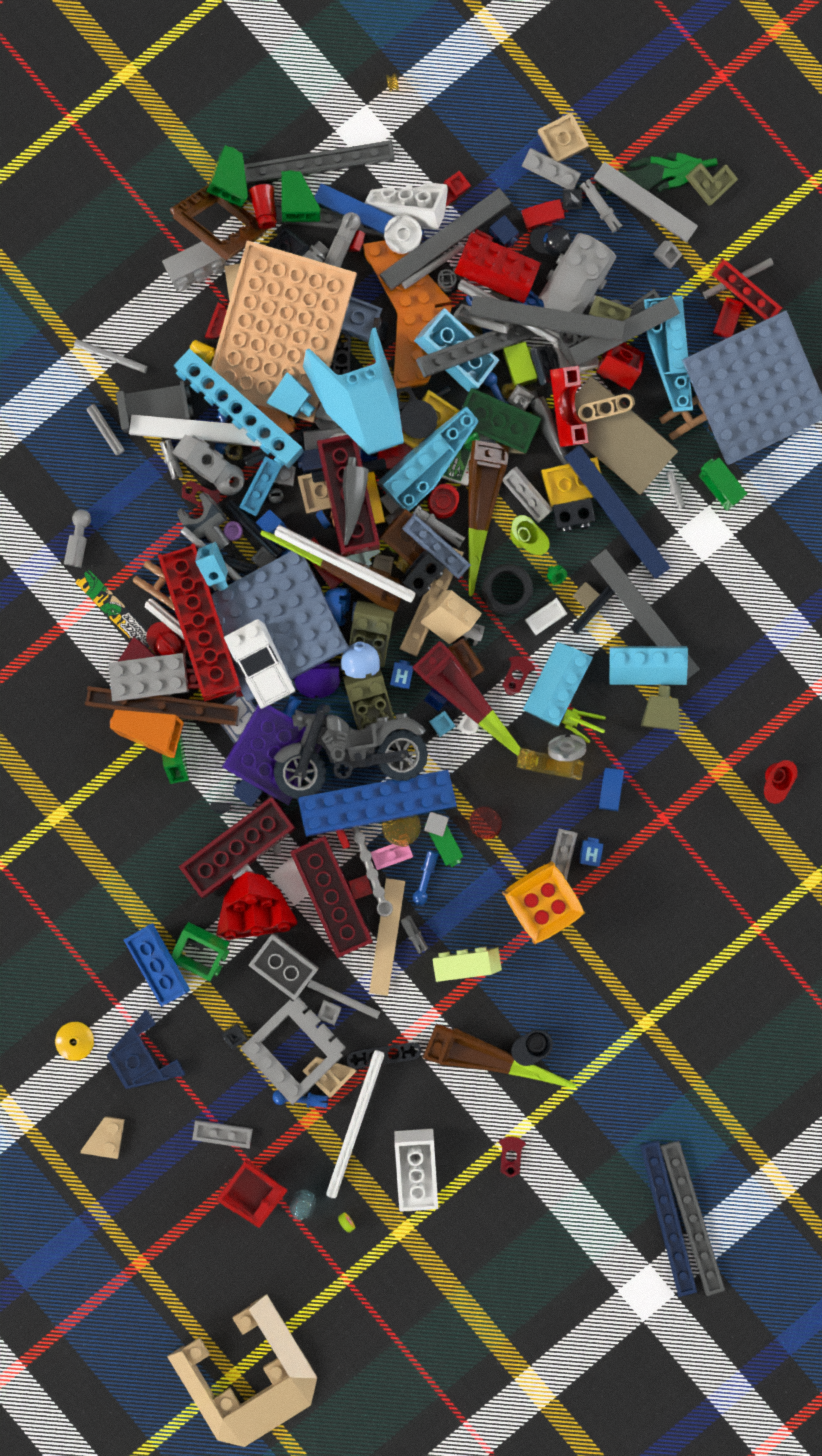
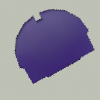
(318, 681)

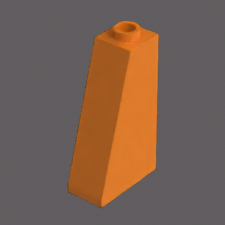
(151, 730)

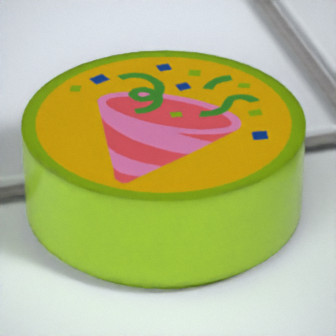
(346, 1222)

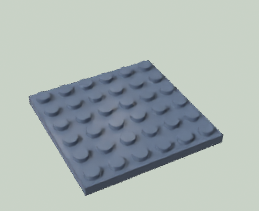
(755, 387)
(291, 607)

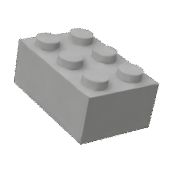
(193, 266)
(283, 966)

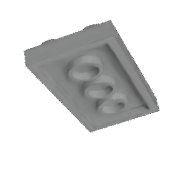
(148, 677)

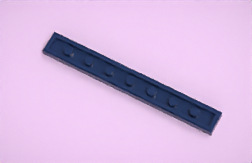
(617, 512)
(668, 1218)

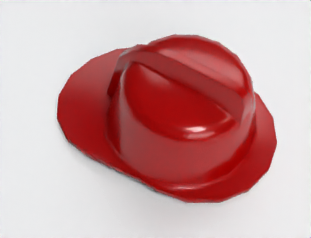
(164, 640)
(779, 780)

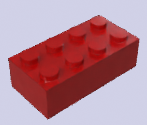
(497, 267)

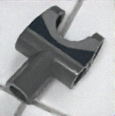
(208, 523)

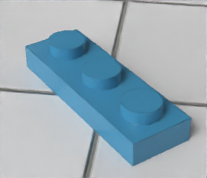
(260, 486)

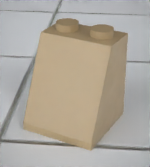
(450, 616)

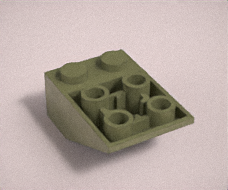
(372, 626)
(368, 699)

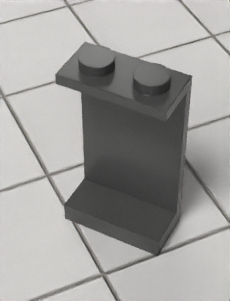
(161, 402)

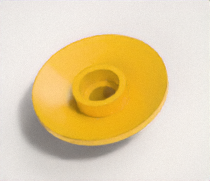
(84, 1040)

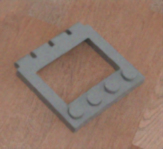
(272, 1067)

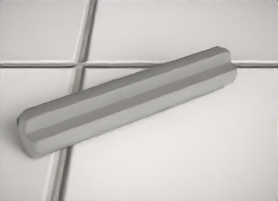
(105, 429)

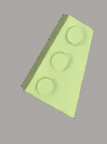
(467, 964)

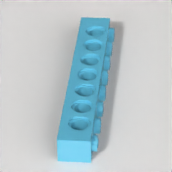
(190, 362)

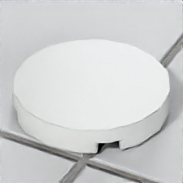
(403, 234)

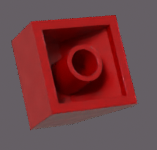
(621, 365)

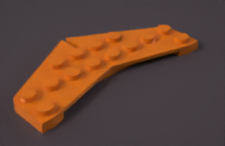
(414, 311)

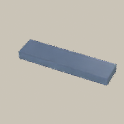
(436, 546)

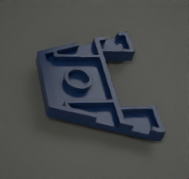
(133, 1060)

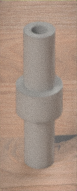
(675, 489)

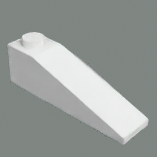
(422, 203)

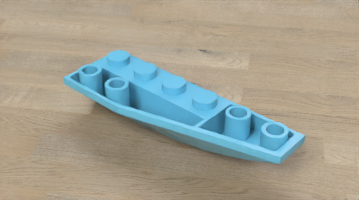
(669, 348)
(426, 464)

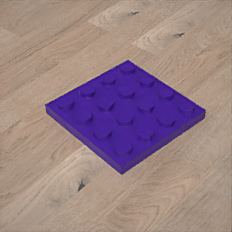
(258, 744)

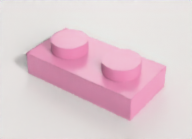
(390, 855)

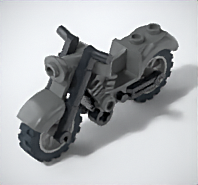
(349, 748)

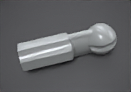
(343, 239)
(77, 541)

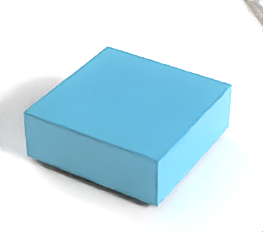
(442, 724)

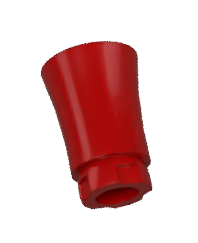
(264, 205)

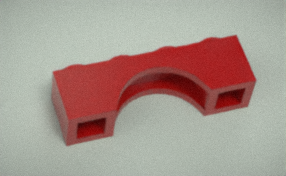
(564, 386)

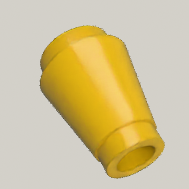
(204, 351)

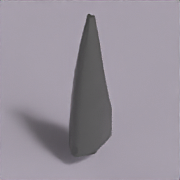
(547, 425)
(354, 490)

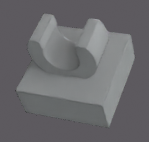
(521, 397)
(475, 633)

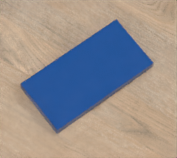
(157, 965)

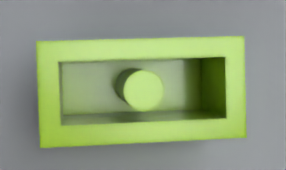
(520, 364)

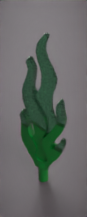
(661, 169)

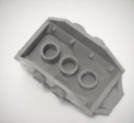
(578, 275)

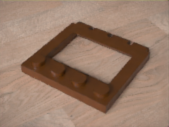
(236, 242)

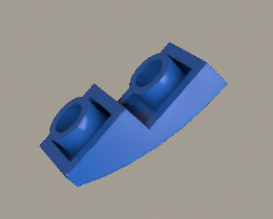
(611, 789)

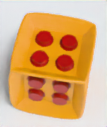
(543, 902)

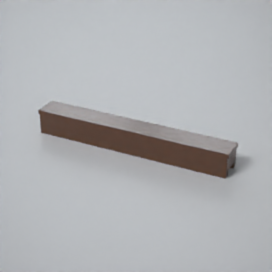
(183, 708)

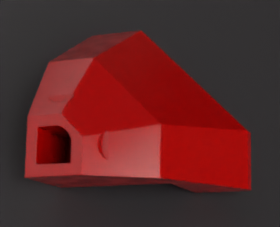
(253, 909)

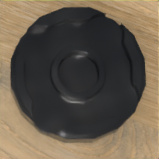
(418, 419)

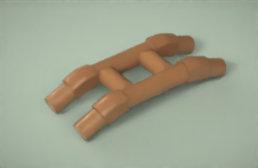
(690, 422)
(154, 590)

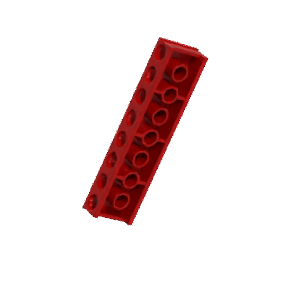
(199, 624)

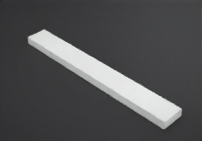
(177, 428)

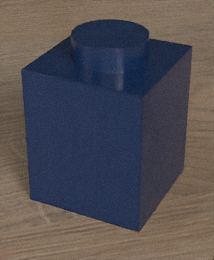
(504, 232)
(310, 461)
(246, 792)

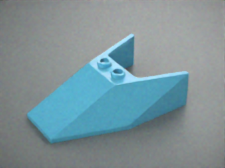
(360, 400)

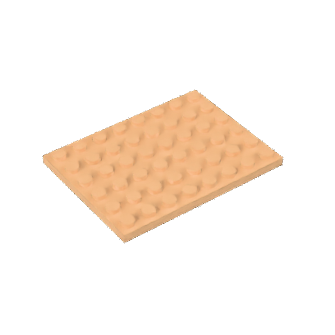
(274, 316)

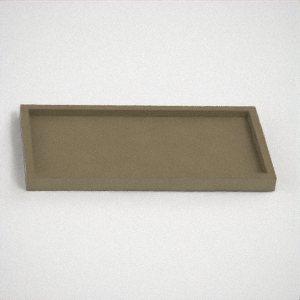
(623, 440)

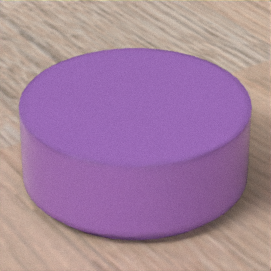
(233, 531)

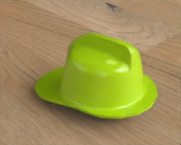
(528, 535)

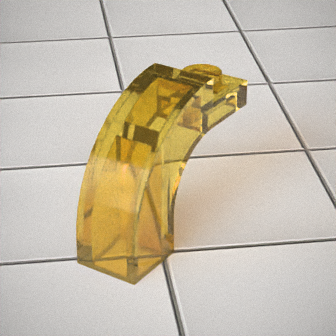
(545, 764)

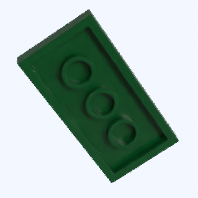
(502, 421)

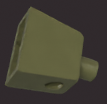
(662, 711)

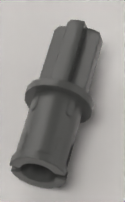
(414, 934)

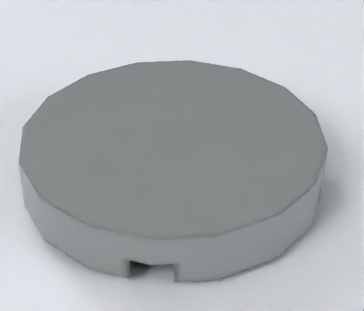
(566, 748)

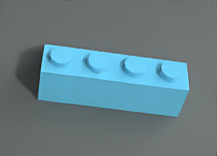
(446, 331)
(648, 665)
(557, 683)

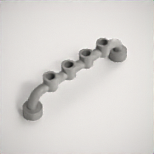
(384, 907)

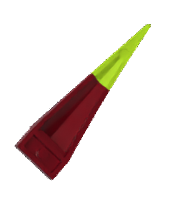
(446, 675)

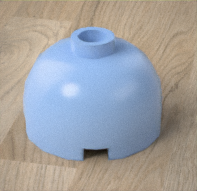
(360, 660)

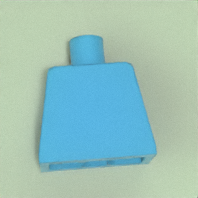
(291, 397)
(212, 566)

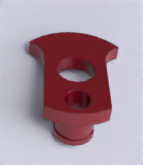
(214, 494)
(522, 665)
(511, 1143)

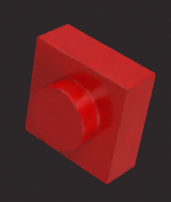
(357, 241)
(360, 887)

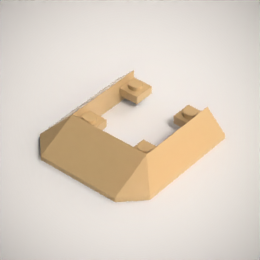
(289, 1373)

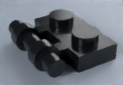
(544, 361)

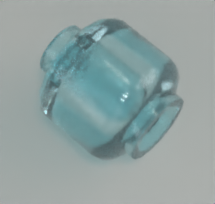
(303, 1205)

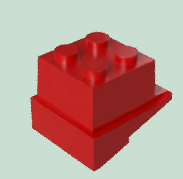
(252, 1194)

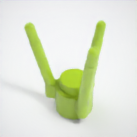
(572, 719)

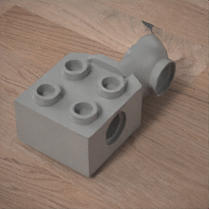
(209, 464)

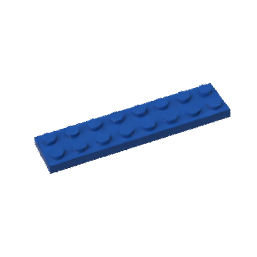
(376, 803)

